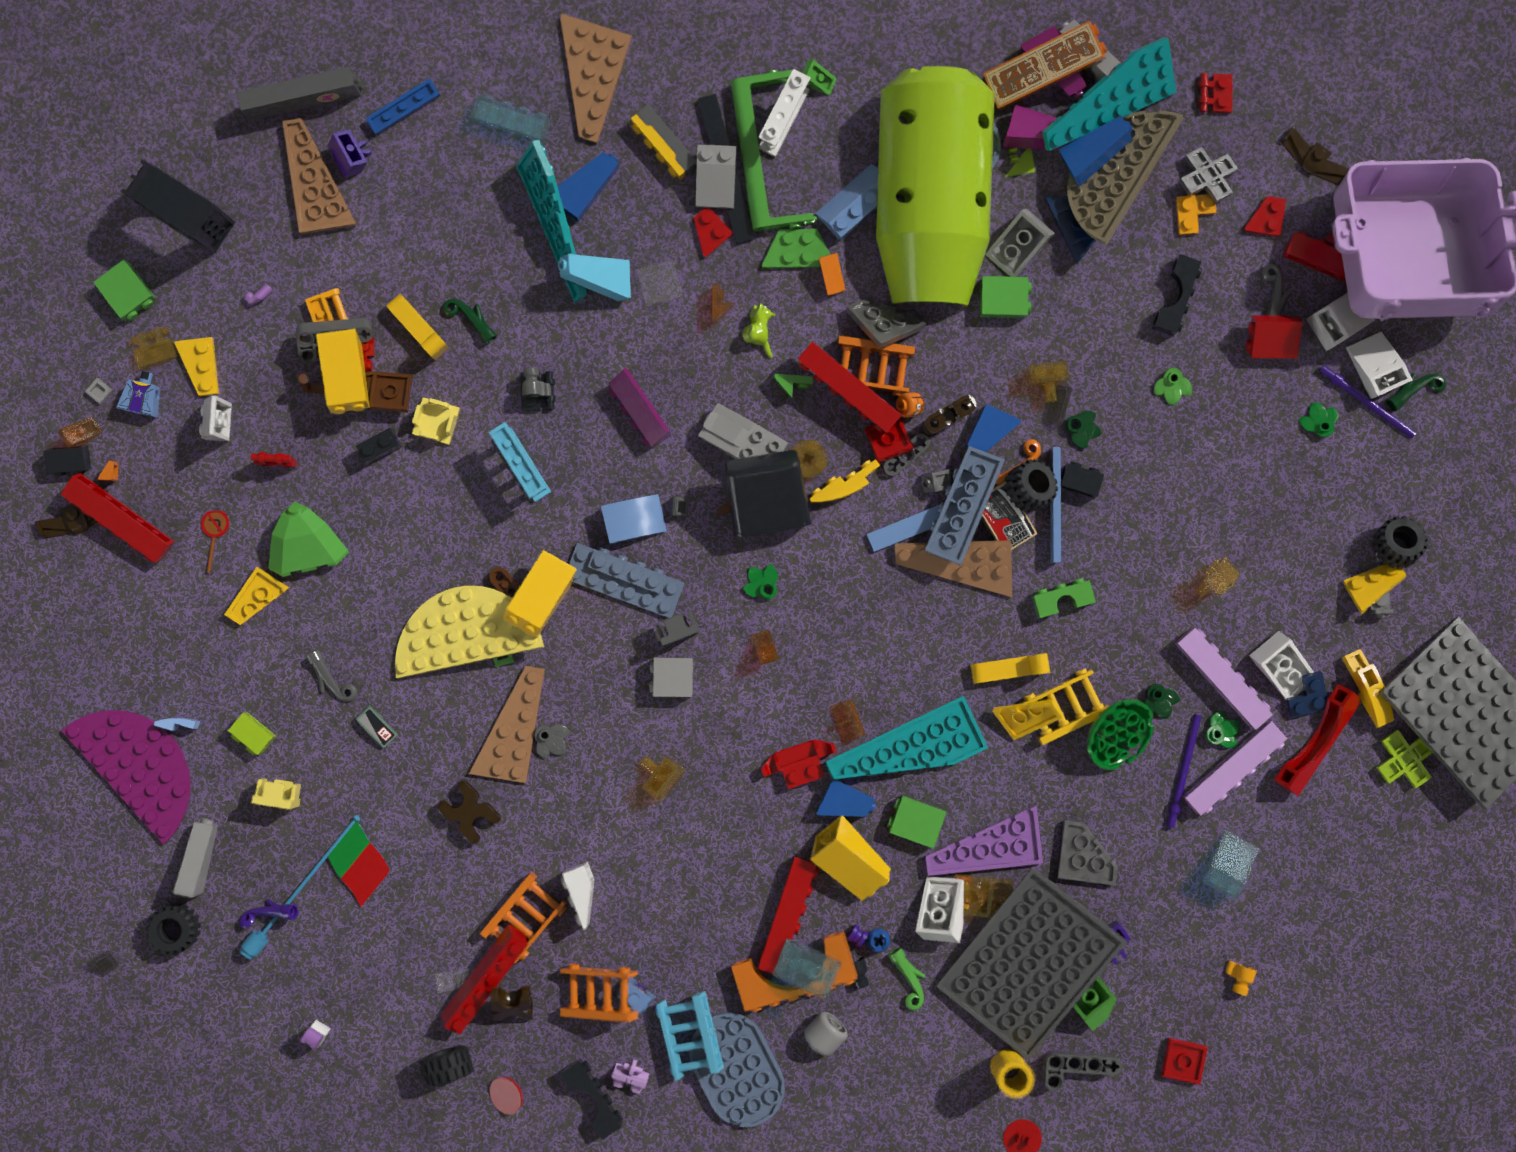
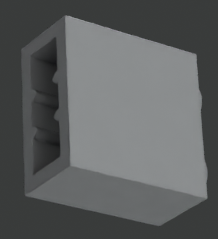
(672, 677)

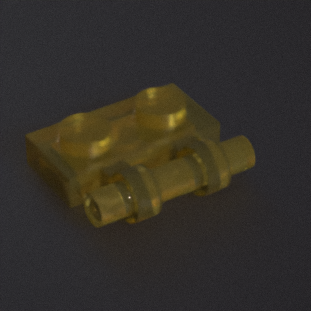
(156, 352)

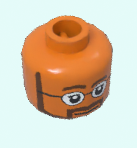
(910, 404)

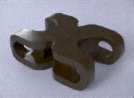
(949, 415)
(468, 811)
(512, 1003)

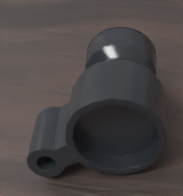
(861, 969)

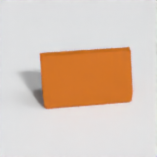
(832, 273)

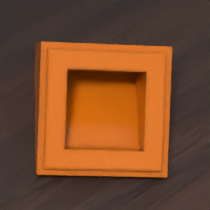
(110, 472)

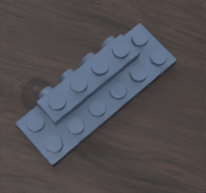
(964, 505)
(626, 580)

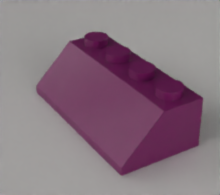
(639, 408)

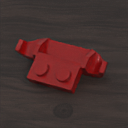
(800, 762)

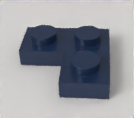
(1313, 699)

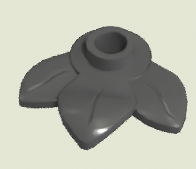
(553, 742)

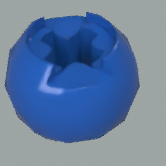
(878, 948)

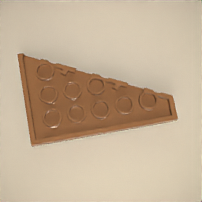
(594, 66)

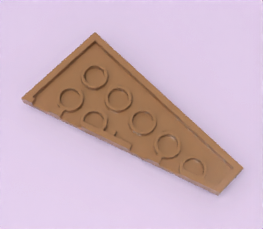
(314, 190)
(984, 566)
(510, 742)

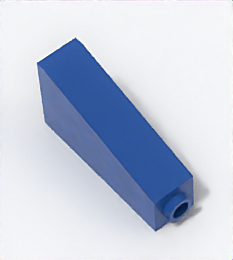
(1095, 149)
(586, 184)

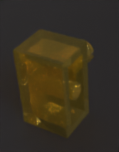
(1048, 376)
(1219, 578)
(662, 776)

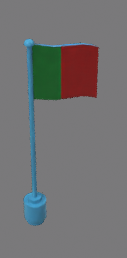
(355, 863)

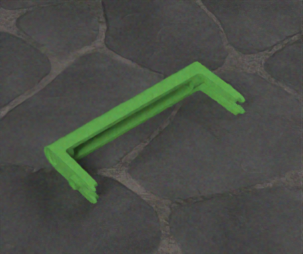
(750, 153)

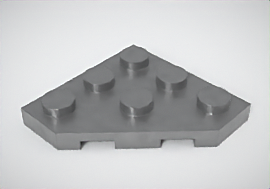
(884, 323)
(1084, 857)

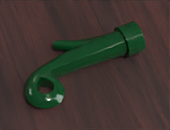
(475, 319)
(1397, 400)

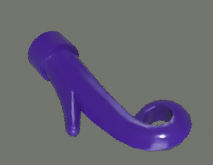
(286, 911)

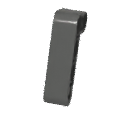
(309, 343)
(1081, 1067)

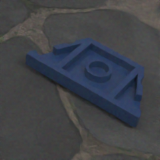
(1075, 237)

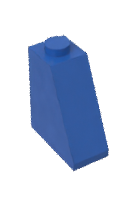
(991, 428)
(845, 801)

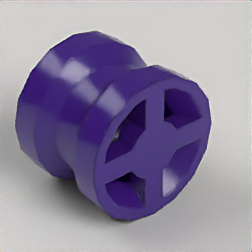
(857, 936)

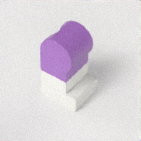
(315, 1034)

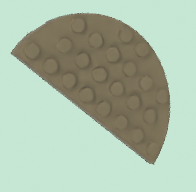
(1109, 193)

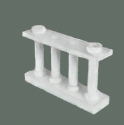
(784, 112)

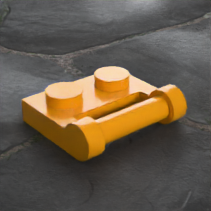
(320, 309)

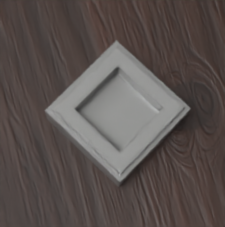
(98, 391)

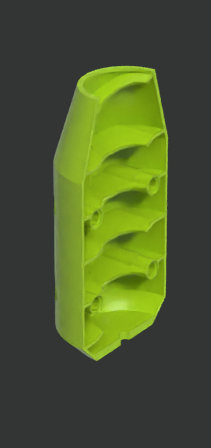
(943, 176)

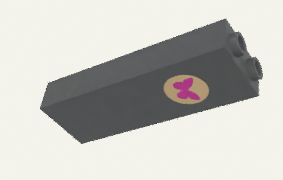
(299, 93)

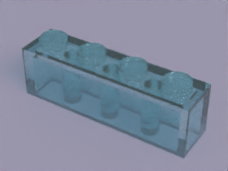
(510, 118)

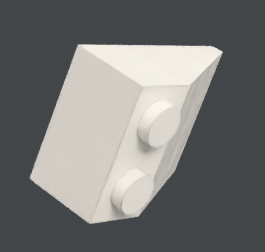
(216, 419)
(1282, 664)
(941, 910)

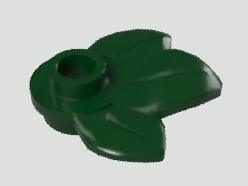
(1085, 430)
(1162, 703)

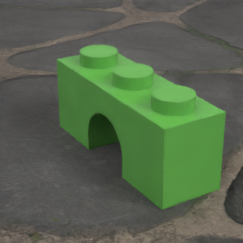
(1046, 602)

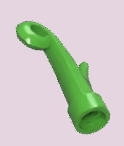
(910, 973)

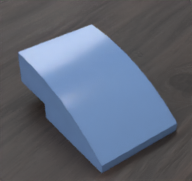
(633, 518)

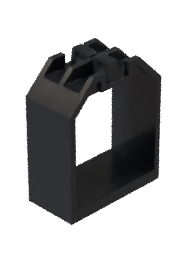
(179, 206)

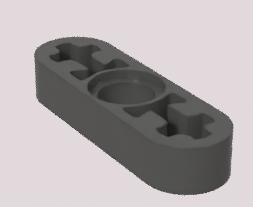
(920, 449)

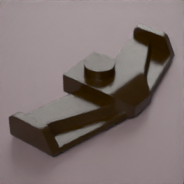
(1313, 159)
(71, 522)

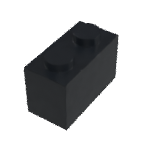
(379, 446)
(67, 460)
(1081, 480)

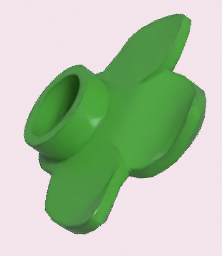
(1173, 389)

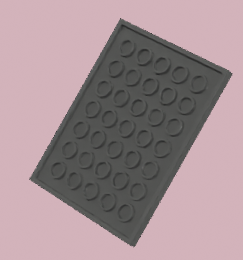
(1461, 710)
(1031, 963)

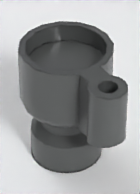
(532, 387)

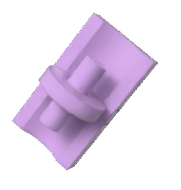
(630, 1074)

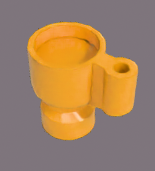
(1243, 976)

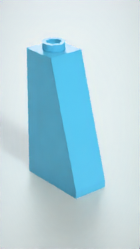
(598, 274)

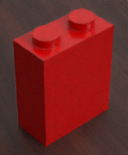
(1273, 336)

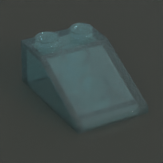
(1229, 865)
(807, 968)

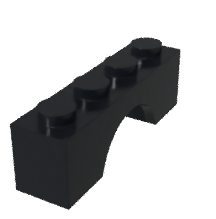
(1184, 272)
(578, 1077)

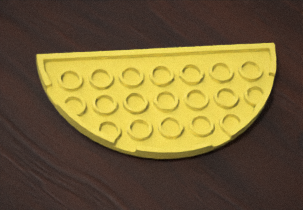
(459, 629)

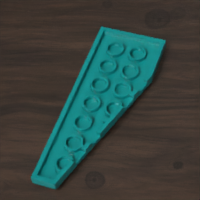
(1133, 85)
(544, 194)
(928, 741)

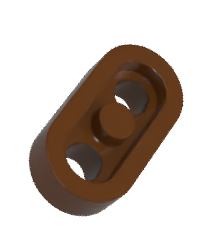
(506, 583)

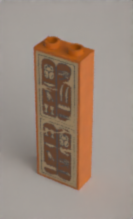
(1046, 64)

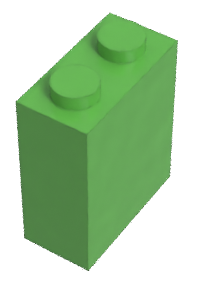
(125, 291)
(1004, 297)
(916, 821)

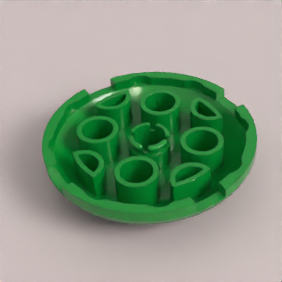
(1119, 724)

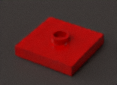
(889, 444)
(1184, 1061)

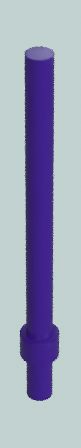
(1337, 379)
(1175, 807)

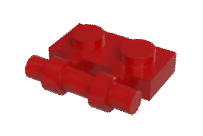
(1221, 93)
(277, 460)

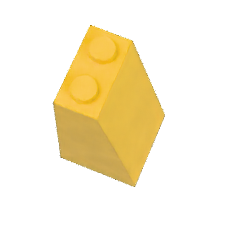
(343, 371)
(540, 594)
(849, 859)

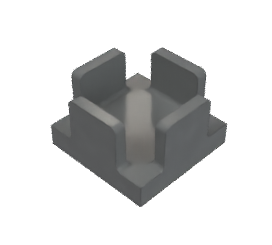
(677, 629)

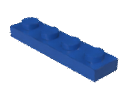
(403, 106)

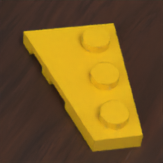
(200, 363)
(1371, 585)
(255, 595)
(1027, 717)

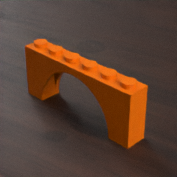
(759, 991)

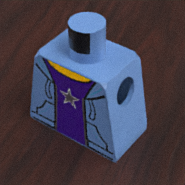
(140, 396)
(638, 996)

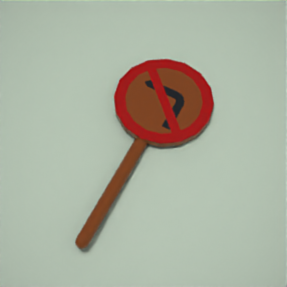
(214, 525)

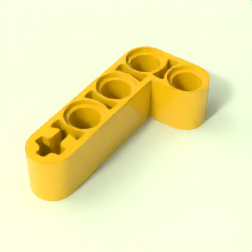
(417, 326)
(1010, 668)

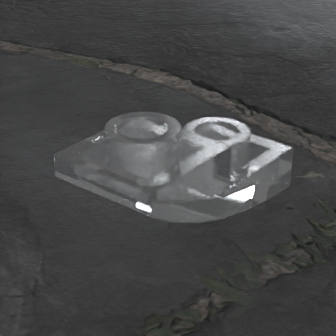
(451, 979)

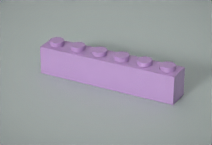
(1223, 678)
(1234, 768)

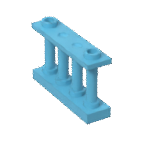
(520, 462)
(703, 1023)

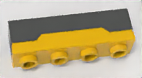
(664, 142)

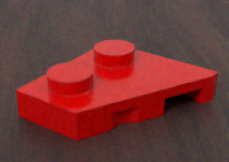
(1268, 217)
(710, 230)

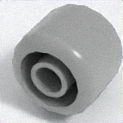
(825, 1034)

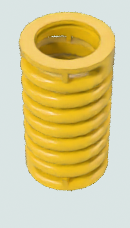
(1018, 1085)

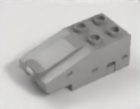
(738, 435)

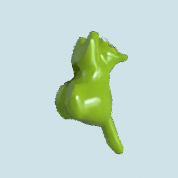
(757, 331)

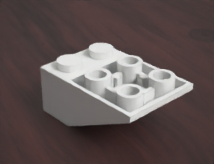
(1336, 322)
(1378, 365)
(580, 885)

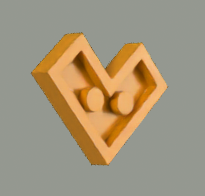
(1188, 210)

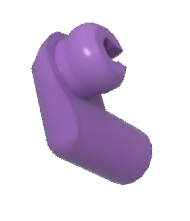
(258, 296)

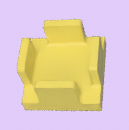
(435, 420)
(277, 793)

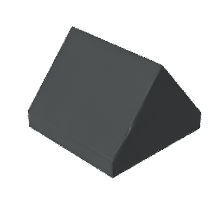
(679, 506)

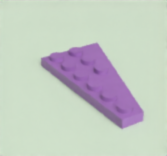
(1001, 845)

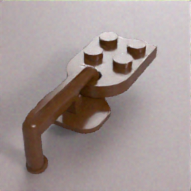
(385, 390)

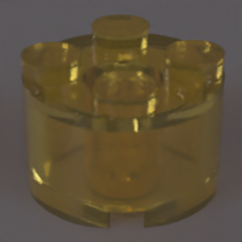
(819, 461)

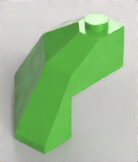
(303, 542)

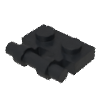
(534, 403)

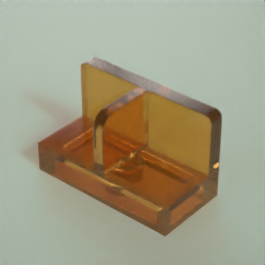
(847, 720)

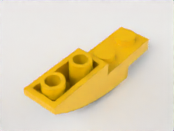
(838, 489)
(1370, 685)

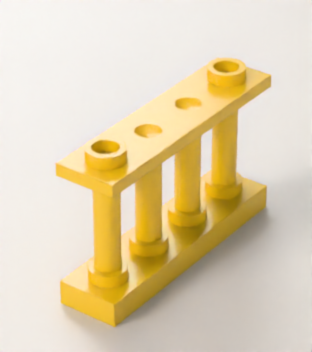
(1082, 718)

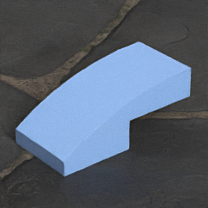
(173, 723)

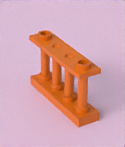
(866, 348)
(517, 899)
(590, 1010)

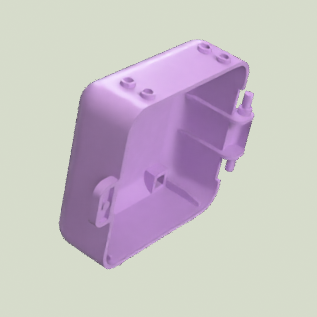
(1425, 238)

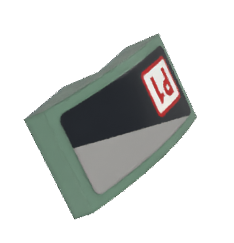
(376, 726)

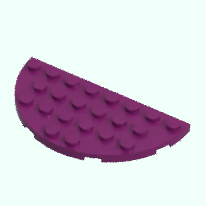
(138, 763)

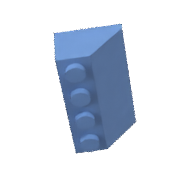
(851, 204)

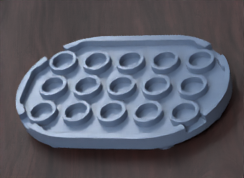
(751, 1082)

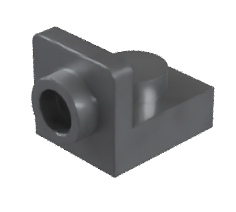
(936, 481)
(1381, 607)

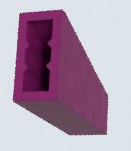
(1072, 85)
(1026, 129)

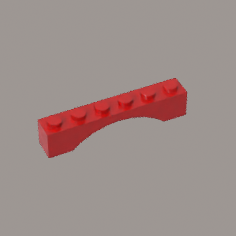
(1338, 711)

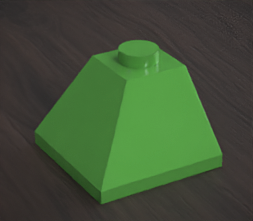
(1095, 1004)

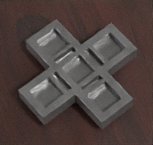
(1208, 175)

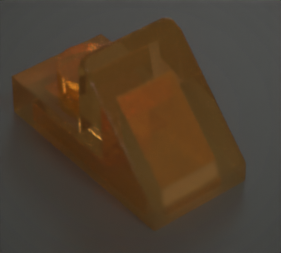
(719, 309)
(80, 432)
(765, 647)

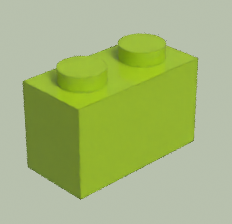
(251, 733)

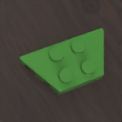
(796, 249)

